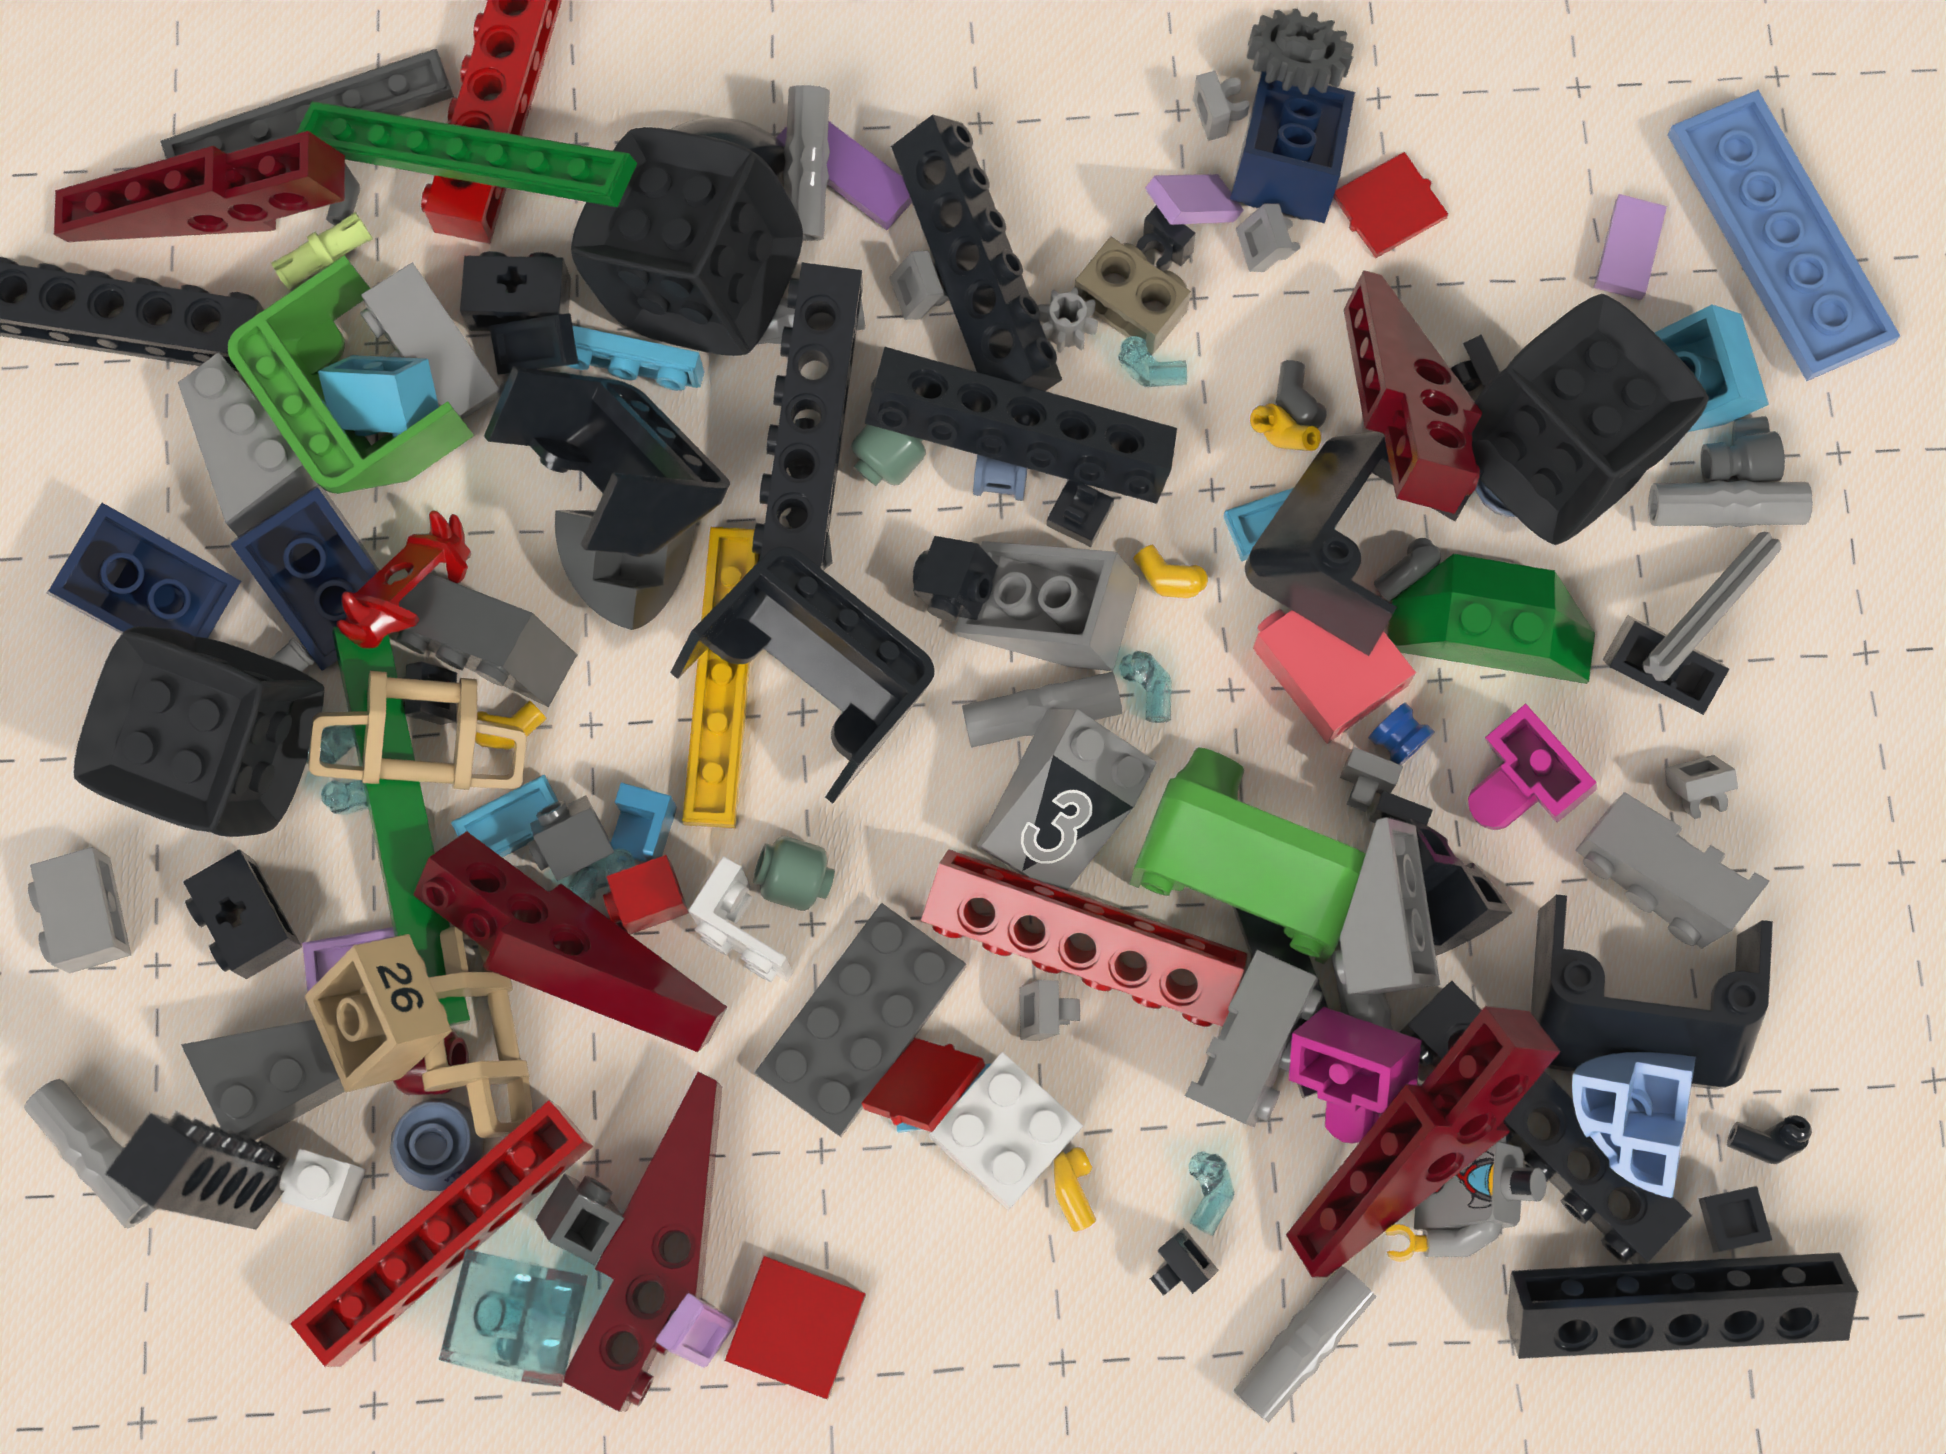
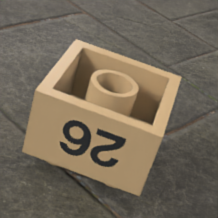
(377, 1012)

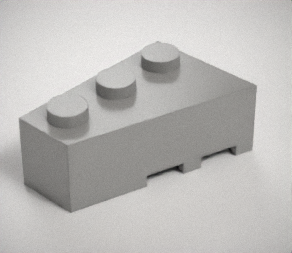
(241, 446)
(1256, 1040)

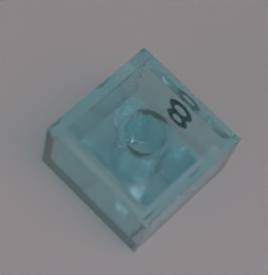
(513, 1318)

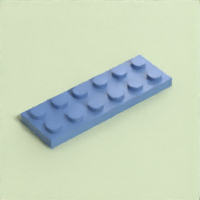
(1783, 235)

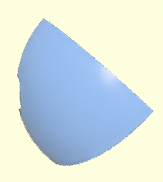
(1636, 1113)

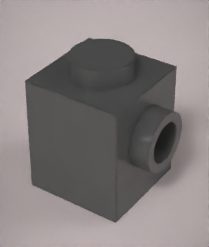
(568, 837)
(580, 1217)

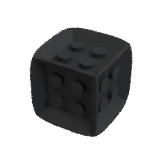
(694, 243)
(1582, 417)
(197, 732)

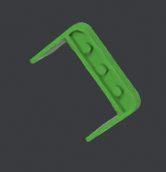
(281, 362)
(1251, 864)

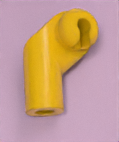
(1283, 430)
(1170, 580)
(1069, 1191)

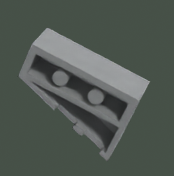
(421, 328)
(1668, 873)

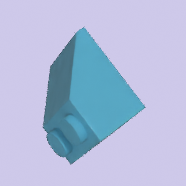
(1721, 358)

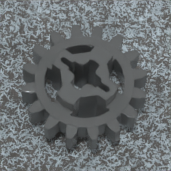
(1300, 51)

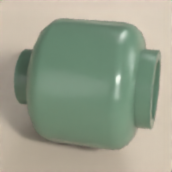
(886, 455)
(793, 873)

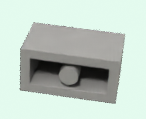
(78, 910)

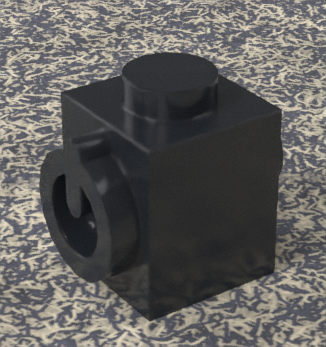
(954, 578)

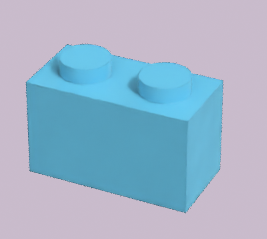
(378, 393)

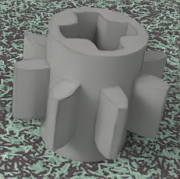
(1072, 308)

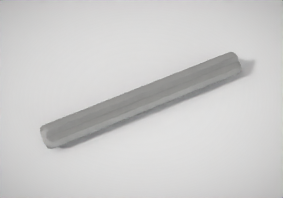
(1711, 606)

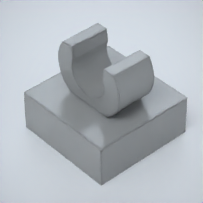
(1213, 105)
(1266, 238)
(917, 285)
(1370, 776)
(1702, 779)
(1044, 1011)

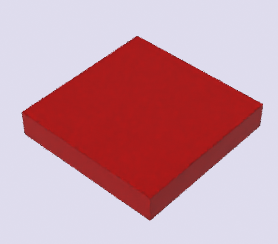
(795, 1327)

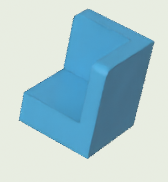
(643, 822)

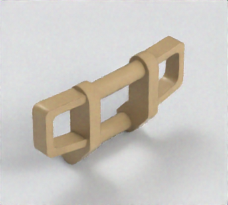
(456, 773)
(480, 1074)

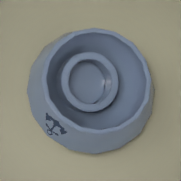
(423, 1156)

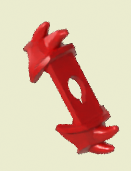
(375, 606)

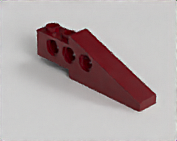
(204, 192)
(1411, 399)
(563, 945)
(1425, 1137)
(668, 1200)

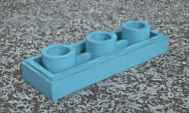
(634, 357)

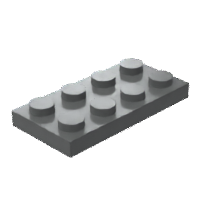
(860, 1019)

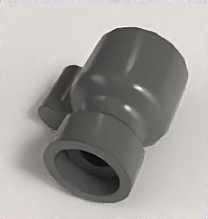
(1754, 457)

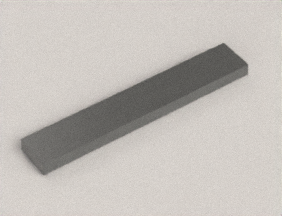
(387, 90)

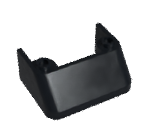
(624, 443)
(1311, 563)
(827, 642)
(1587, 1025)

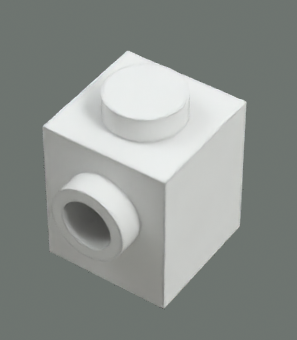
(321, 1184)

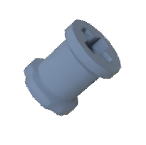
(999, 477)

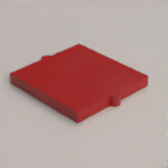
(1390, 205)
(923, 1084)

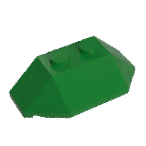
(1494, 619)

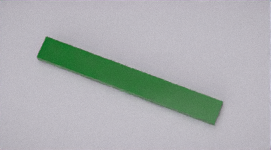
(473, 154)
(397, 814)

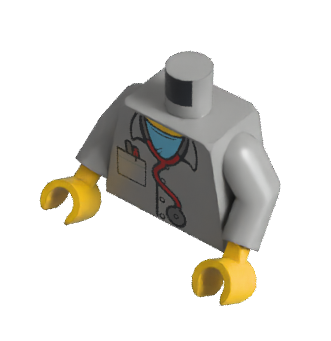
(1473, 1206)

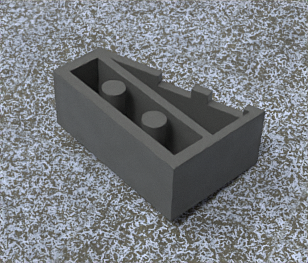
(487, 638)
(264, 1076)

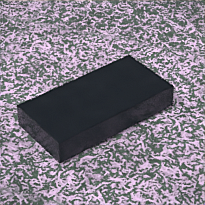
(534, 343)

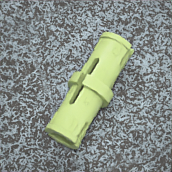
(321, 250)

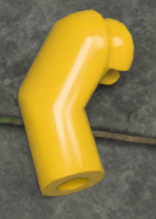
(526, 718)

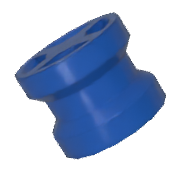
(1401, 734)

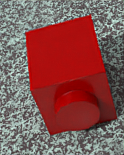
(645, 895)

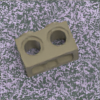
(1123, 303)

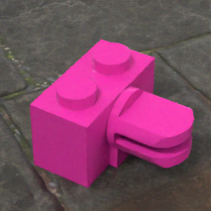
(1532, 771)
(1352, 1068)

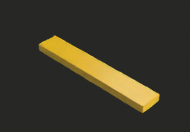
(718, 697)

